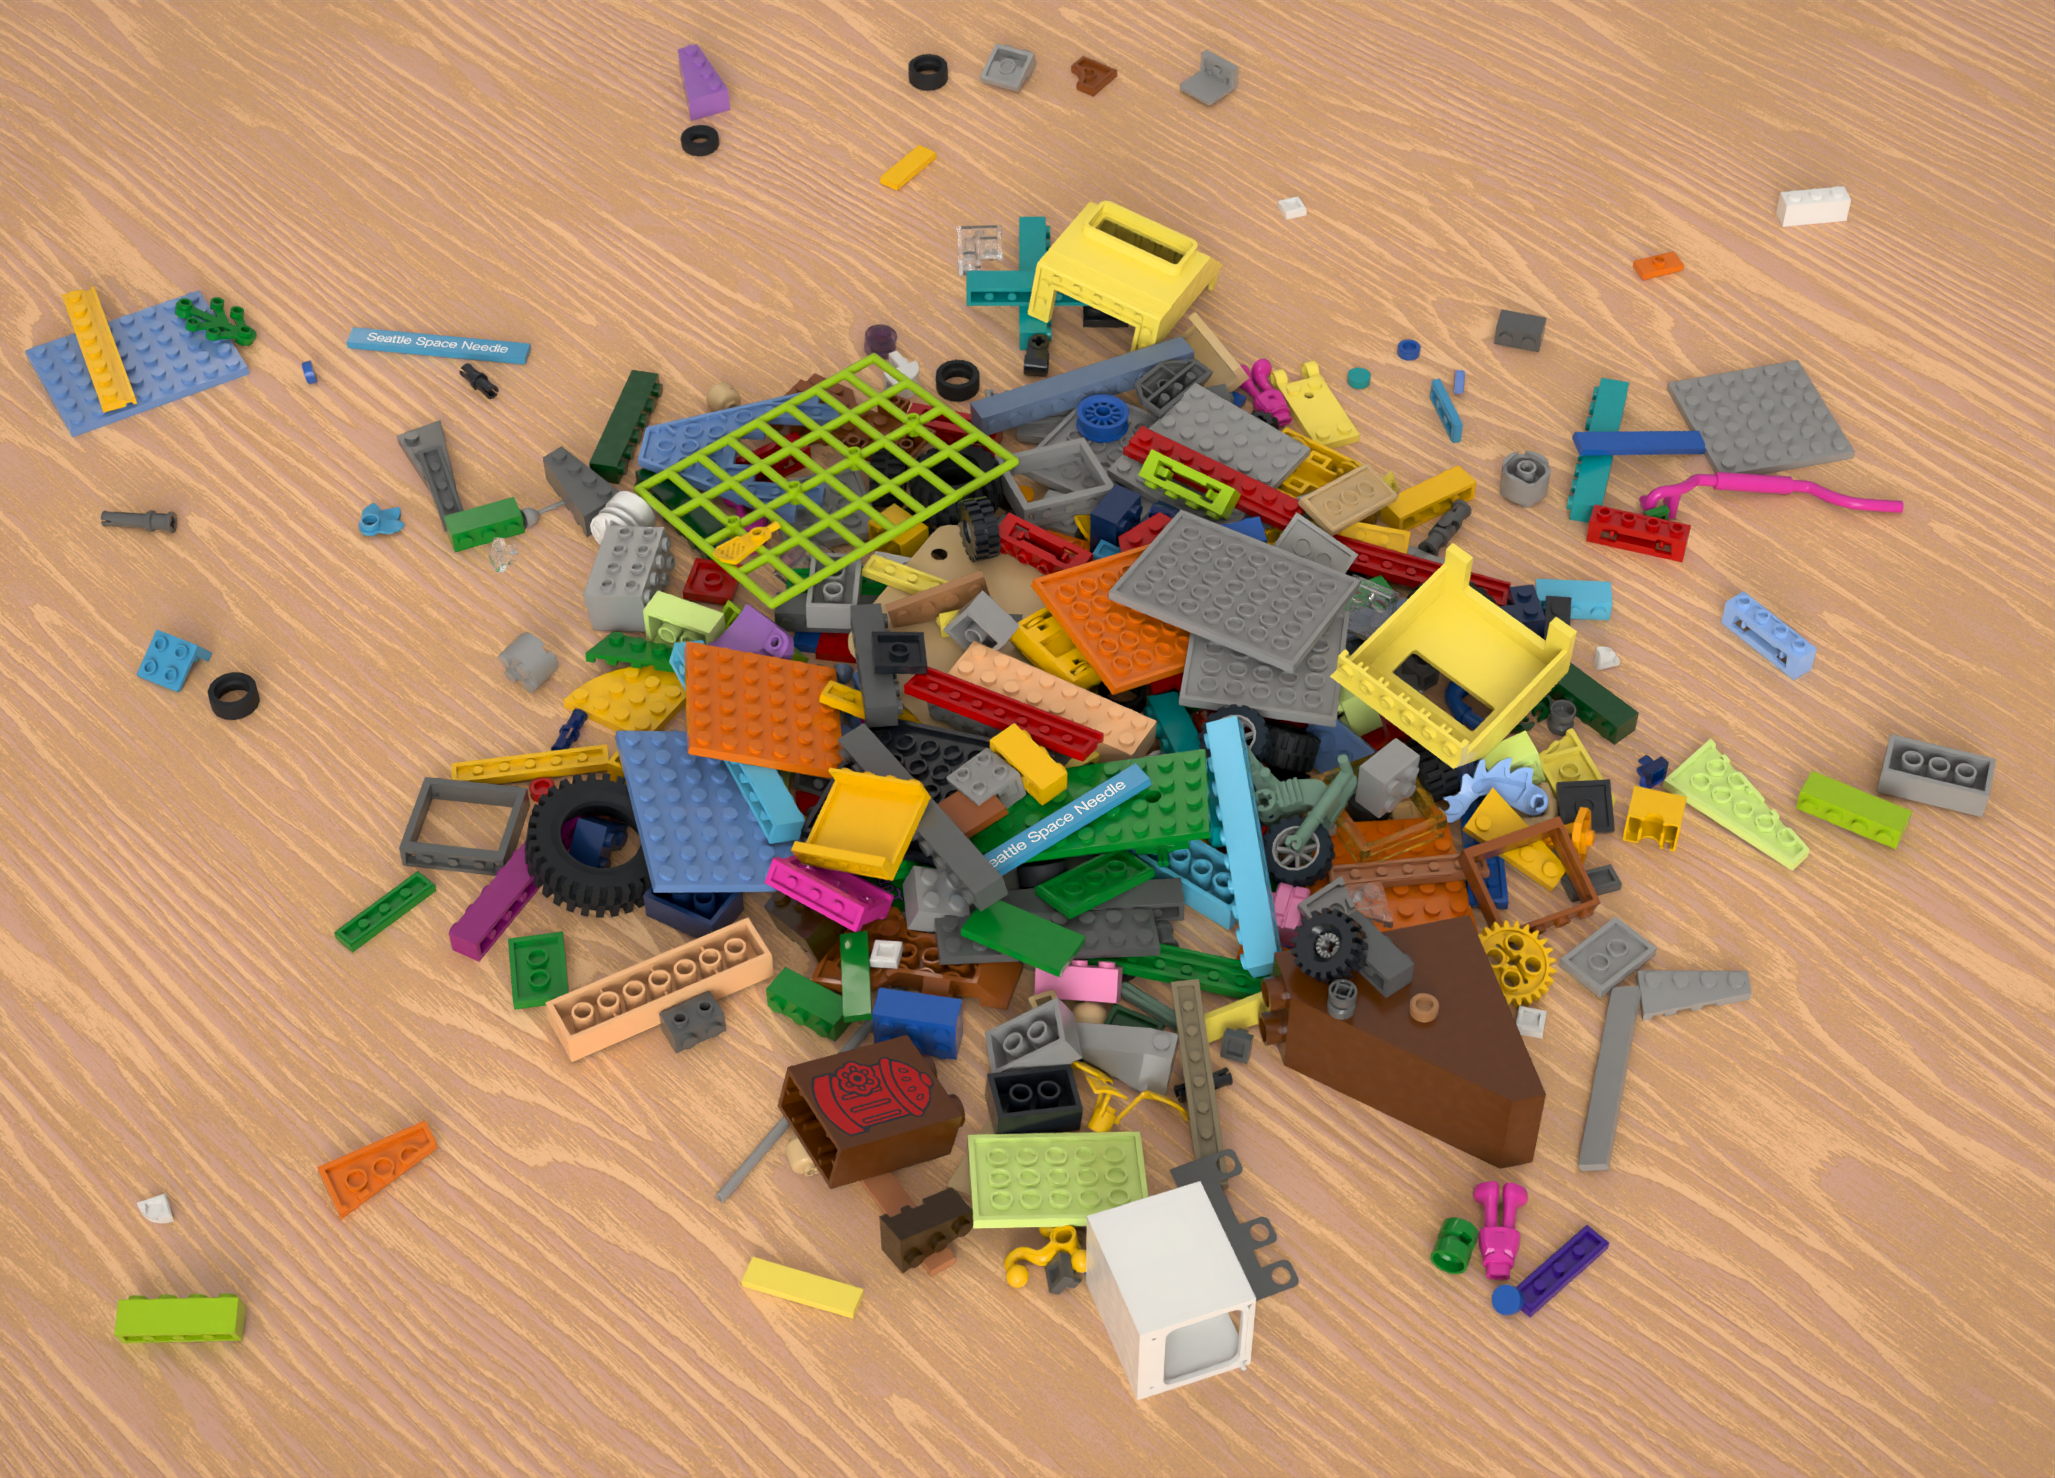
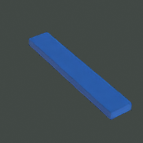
(1639, 443)

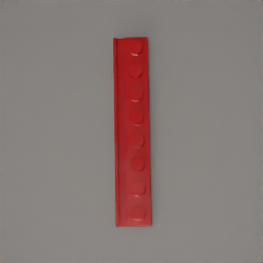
(1256, 497)
(1409, 569)
(1002, 711)

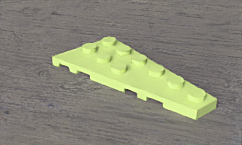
(1735, 803)

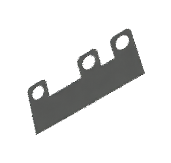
(1237, 1234)

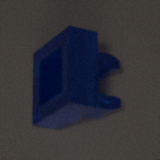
(1652, 771)

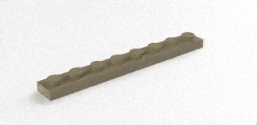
(1197, 1072)

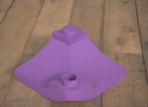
(756, 634)

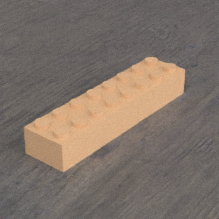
(1125, 731)
(635, 996)

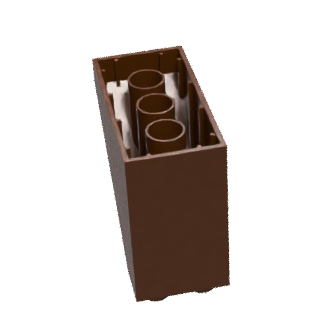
(1449, 1077)

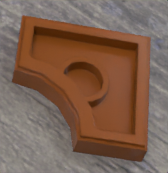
(1092, 75)

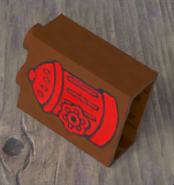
(870, 1110)

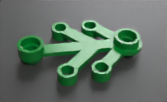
(243, 334)

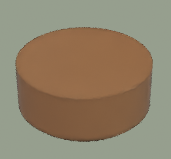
(1424, 1007)

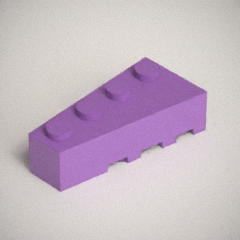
(702, 85)

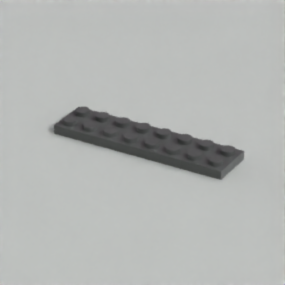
(1106, 932)

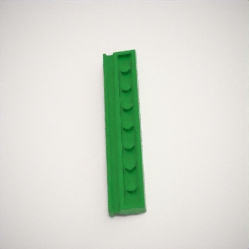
(1174, 964)

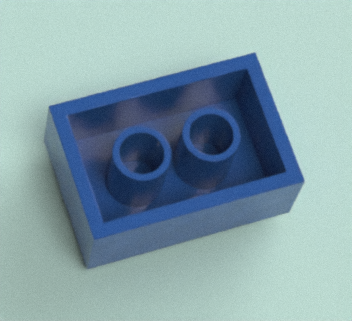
(928, 1020)

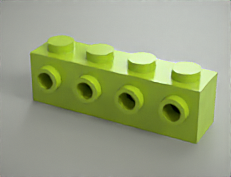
(1854, 809)
(180, 1319)

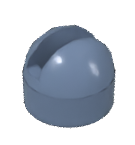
(843, 673)

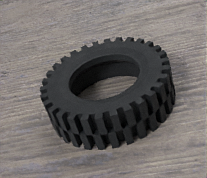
(565, 876)

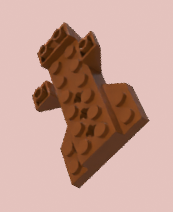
(849, 433)
(920, 967)

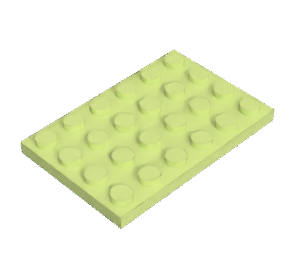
(1052, 1177)

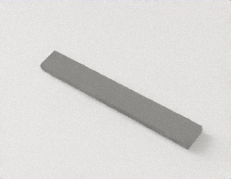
(1609, 1079)

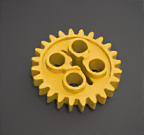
(1529, 952)

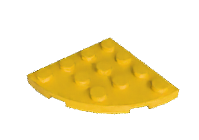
(630, 699)

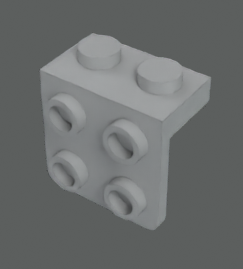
(1213, 81)

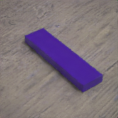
(1561, 1269)

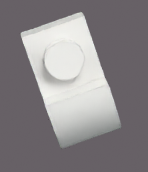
(909, 369)

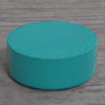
(1359, 378)

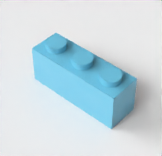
(1589, 598)

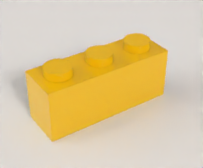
(1038, 771)

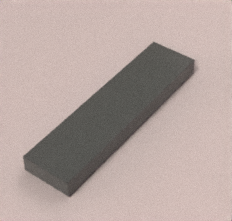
(440, 482)

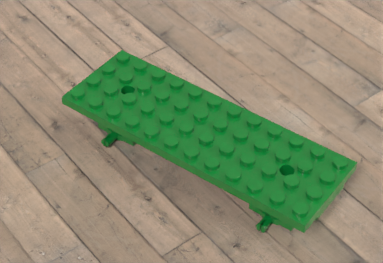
(1150, 822)

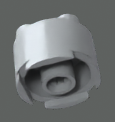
(1525, 478)
(528, 662)

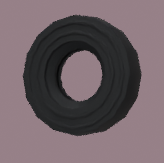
(697, 132)

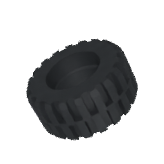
(956, 477)

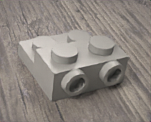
(1008, 67)

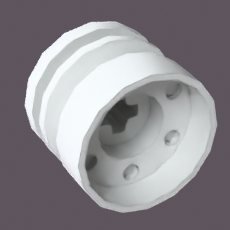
(622, 510)

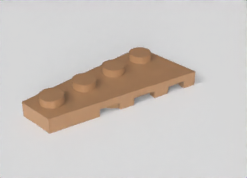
(939, 599)

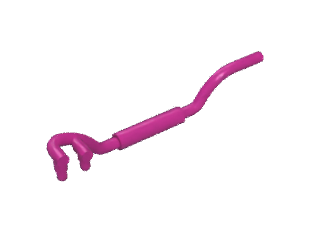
(1760, 484)

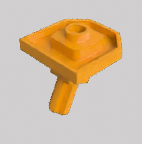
(1579, 833)

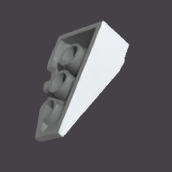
(1131, 1054)

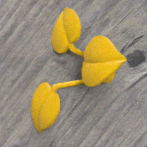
(1103, 1114)

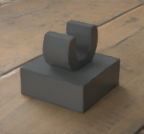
(1237, 1045)
(1061, 1274)

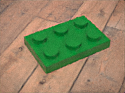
(537, 969)

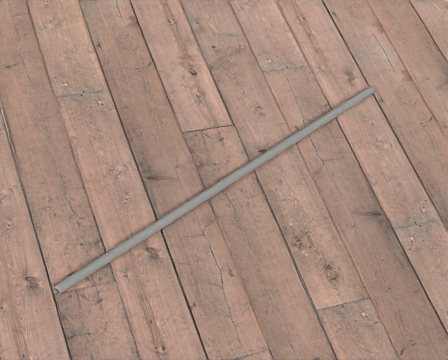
(778, 1130)

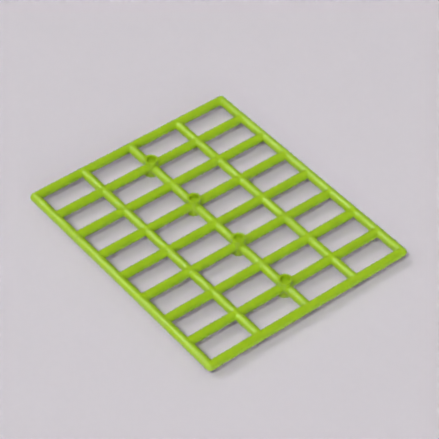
(853, 459)

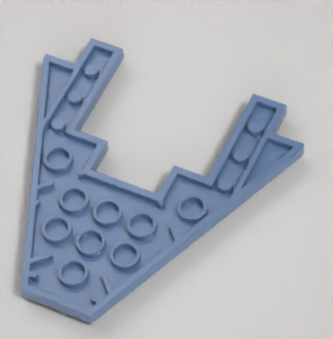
(676, 440)

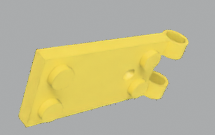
(1321, 415)

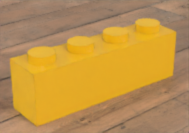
(1429, 499)

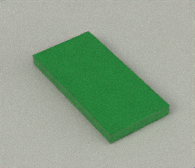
(1094, 882)
(1024, 937)

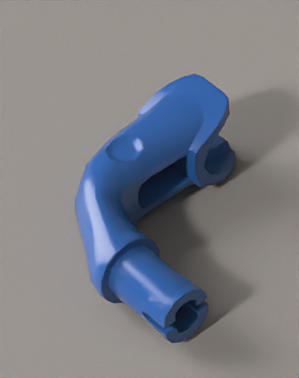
(1461, 711)

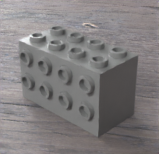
(626, 576)

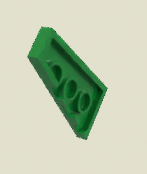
(637, 651)

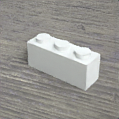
(1813, 206)

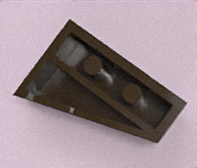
(804, 925)
(924, 1229)

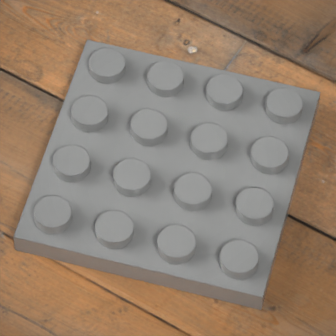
(833, 501)

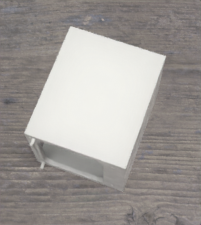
(1166, 1290)

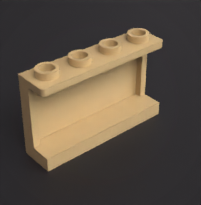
(1213, 355)

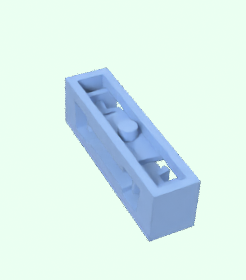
(1769, 635)

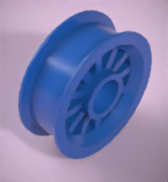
(1102, 418)

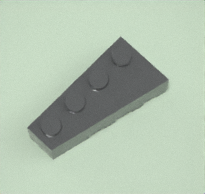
(578, 486)

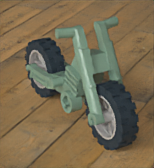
(1291, 800)

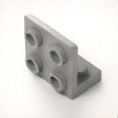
(988, 776)

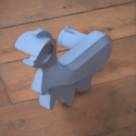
(1513, 787)

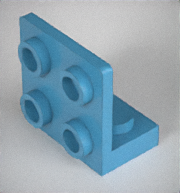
(170, 660)

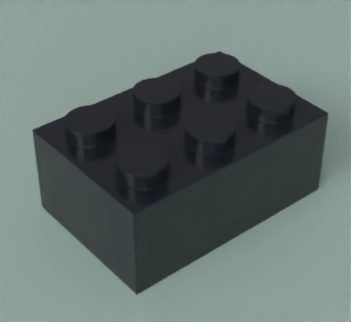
(1034, 1101)

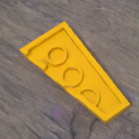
(1496, 819)

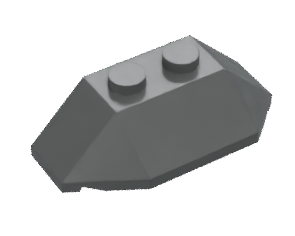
(1168, 382)

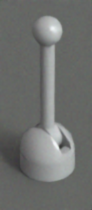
(531, 515)

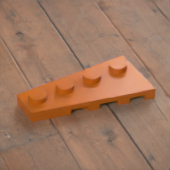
(371, 1168)

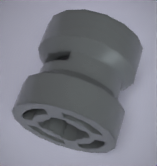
(1561, 717)
(1342, 999)

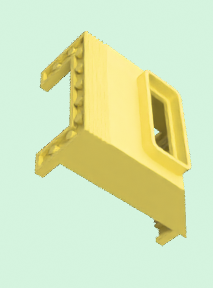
(1125, 270)
(1470, 645)

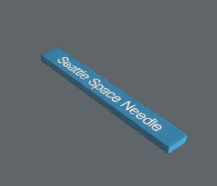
(438, 345)
(1068, 819)

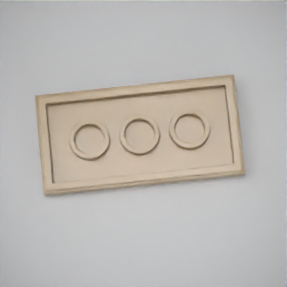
(1348, 499)

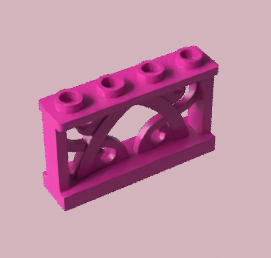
(830, 892)

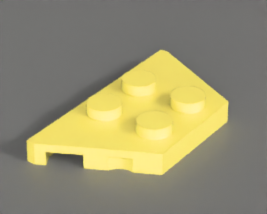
(1568, 761)

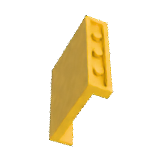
(864, 824)

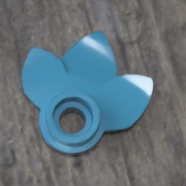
(380, 521)

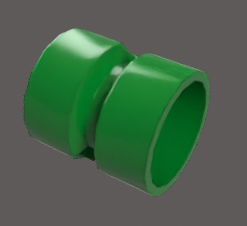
(1454, 1245)

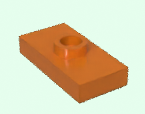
(1658, 265)

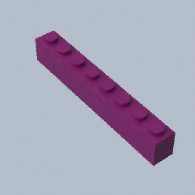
(500, 902)

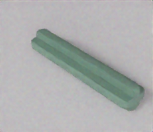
(1148, 1004)

